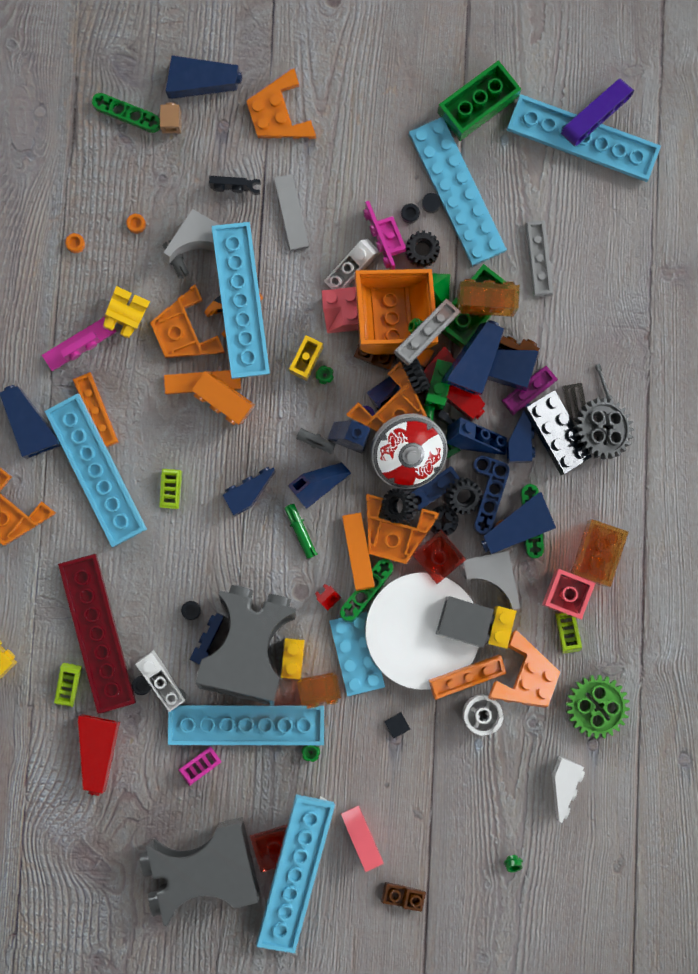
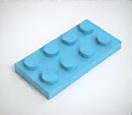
(355, 661)

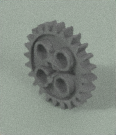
(603, 428)

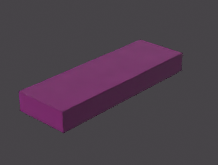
(538, 383)

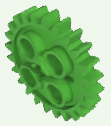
(585, 717)

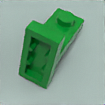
(438, 392)

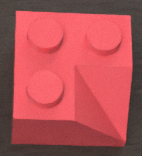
(340, 309)
(568, 594)

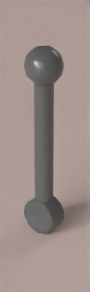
(599, 370)

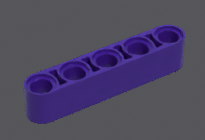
(597, 112)

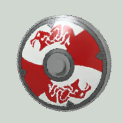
(408, 451)

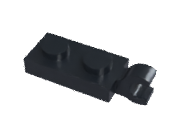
(236, 184)

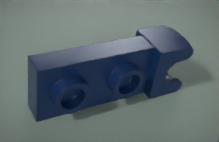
(436, 487)
(207, 638)

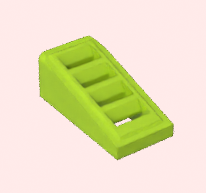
(172, 472)
(568, 649)
(70, 668)

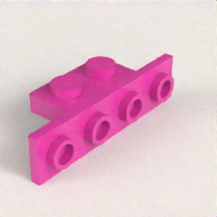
(387, 234)
(77, 344)

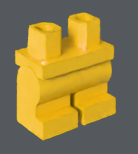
(123, 314)

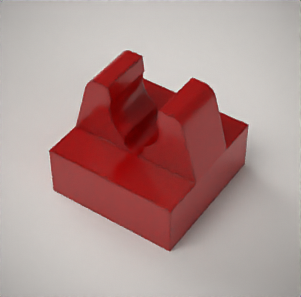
(328, 597)

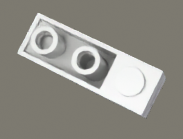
(358, 259)
(160, 680)
(565, 779)

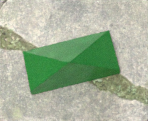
(441, 286)

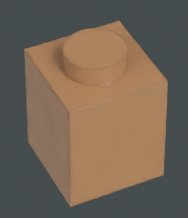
(170, 118)

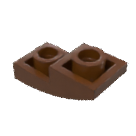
(510, 343)
(383, 361)
(403, 896)

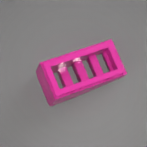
(185, 775)

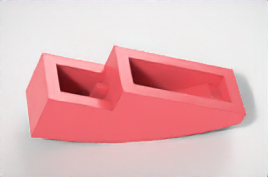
(362, 838)

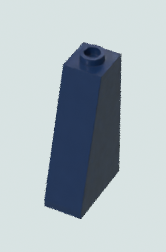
(200, 77)
(475, 360)
(513, 368)
(28, 425)
(350, 435)
(525, 523)

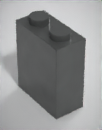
(465, 621)

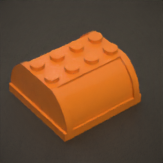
(387, 305)

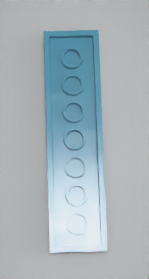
(603, 146)
(457, 191)
(240, 300)
(95, 470)
(246, 725)
(295, 874)

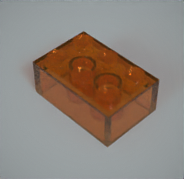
(488, 298)
(599, 552)
(319, 689)

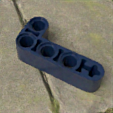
(487, 496)

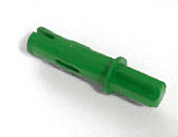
(300, 531)

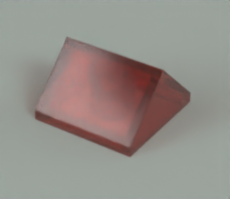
(439, 557)
(268, 847)

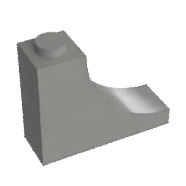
(193, 234)
(495, 570)

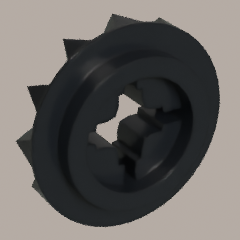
(450, 515)

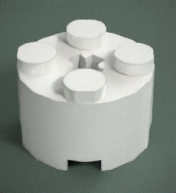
(490, 723)

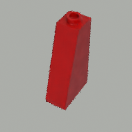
(466, 403)
(97, 748)

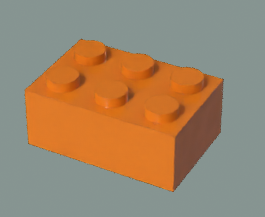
(222, 398)

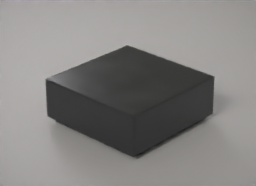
(397, 725)

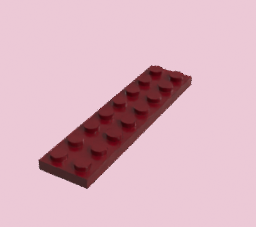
(97, 633)

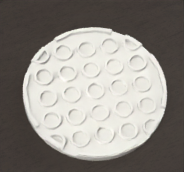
(404, 627)

